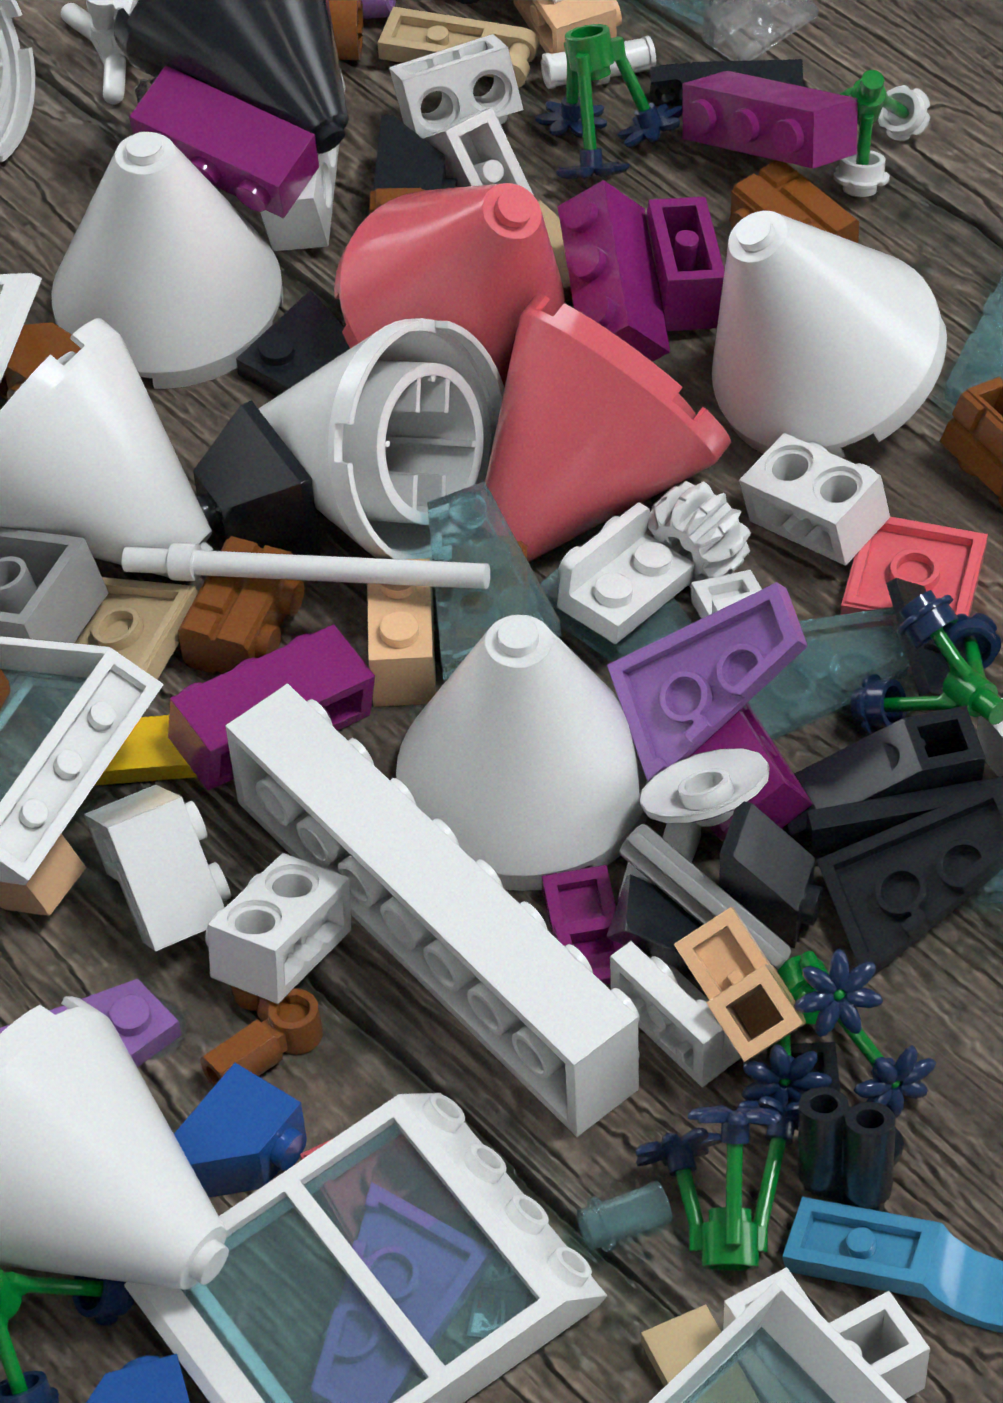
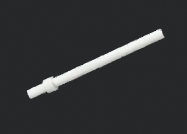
(189, 562)

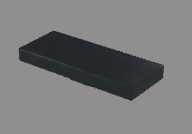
(926, 662)

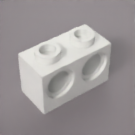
(455, 74)
(815, 498)
(279, 927)

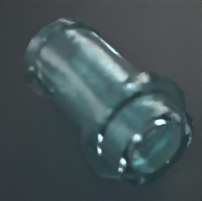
(623, 1216)

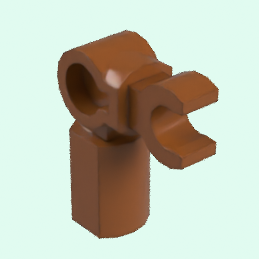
(285, 1027)

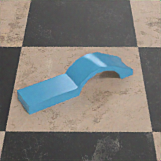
(898, 1257)

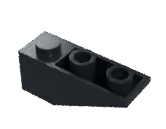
(896, 760)

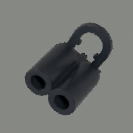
(847, 1149)

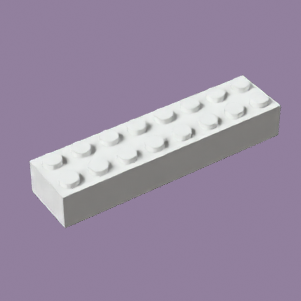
(438, 909)

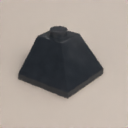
(257, 487)

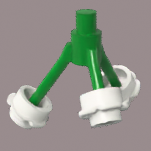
(897, 110)

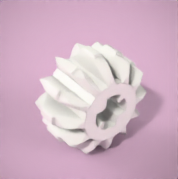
(700, 529)

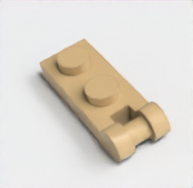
(420, 33)

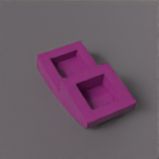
(581, 912)

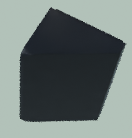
(651, 922)

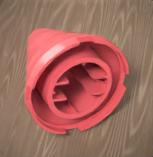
(450, 258)
(587, 430)

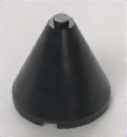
(255, 50)

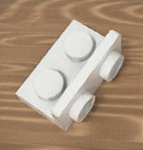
(621, 576)
(673, 1013)

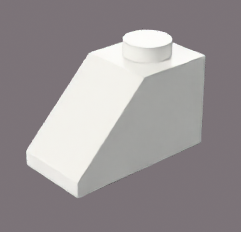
(478, 152)

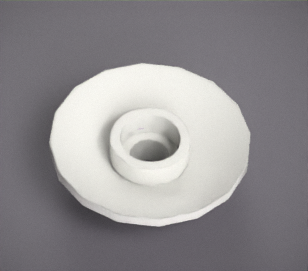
(705, 787)

